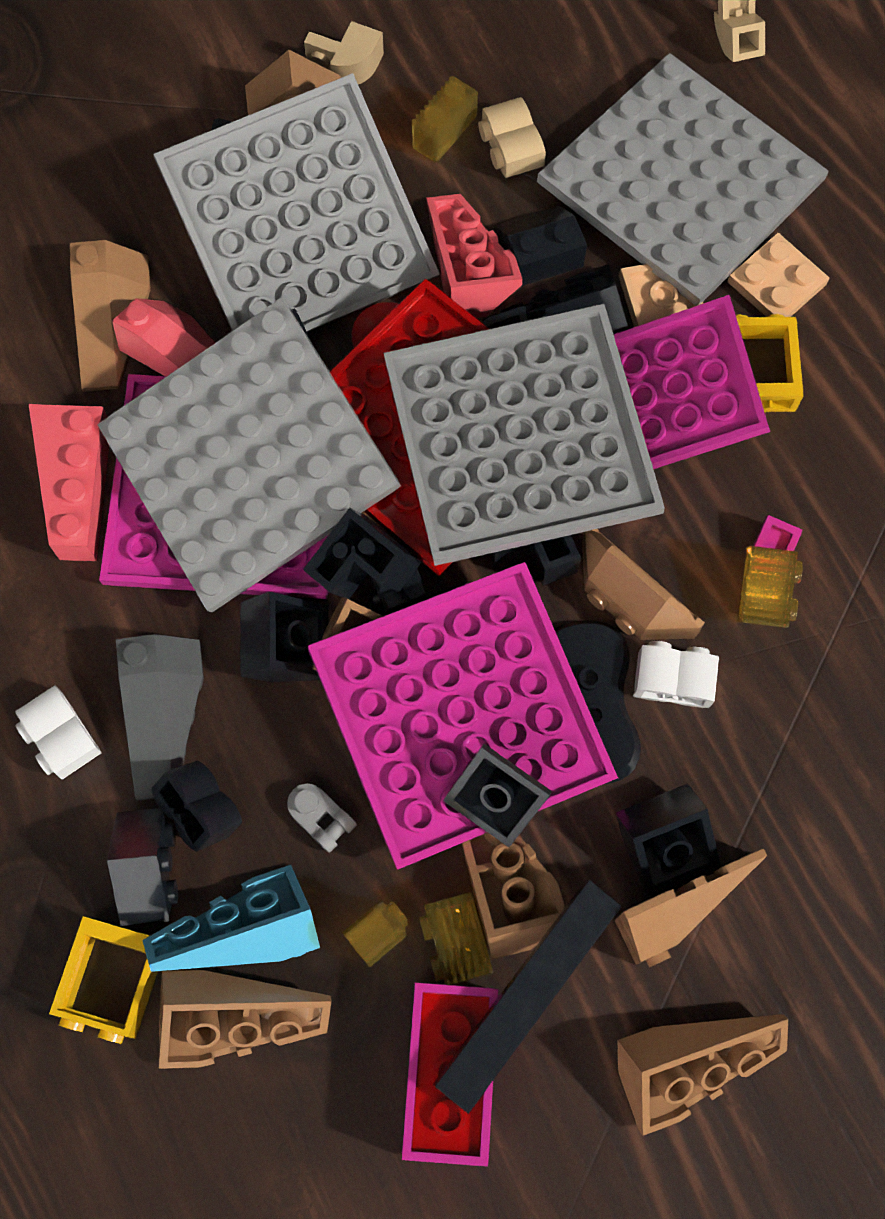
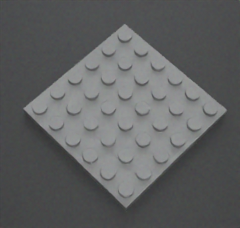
(682, 178)
(298, 209)
(522, 434)
(247, 455)

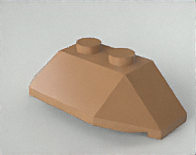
(632, 594)

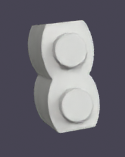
(676, 675)
(57, 733)

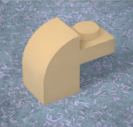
(739, 29)
(356, 53)

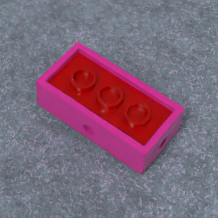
(433, 1123)

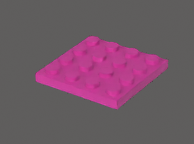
(691, 382)

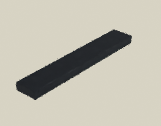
(526, 996)

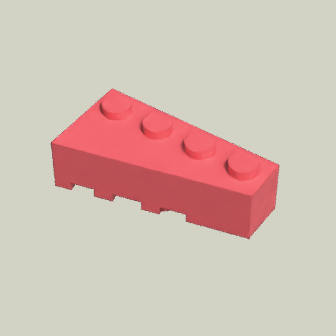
(71, 476)

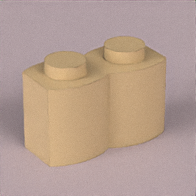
(513, 137)

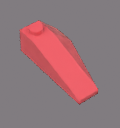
(470, 260)
(159, 335)

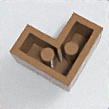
(285, 79)

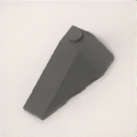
(159, 699)

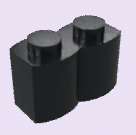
(196, 805)

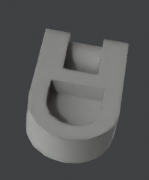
(309, 806)

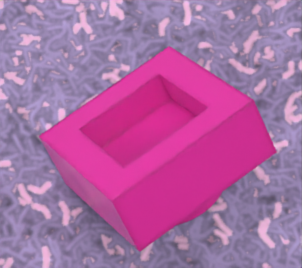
(777, 534)

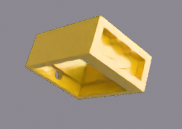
(777, 396)
(73, 973)

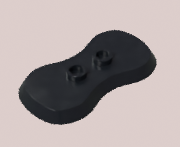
(600, 666)

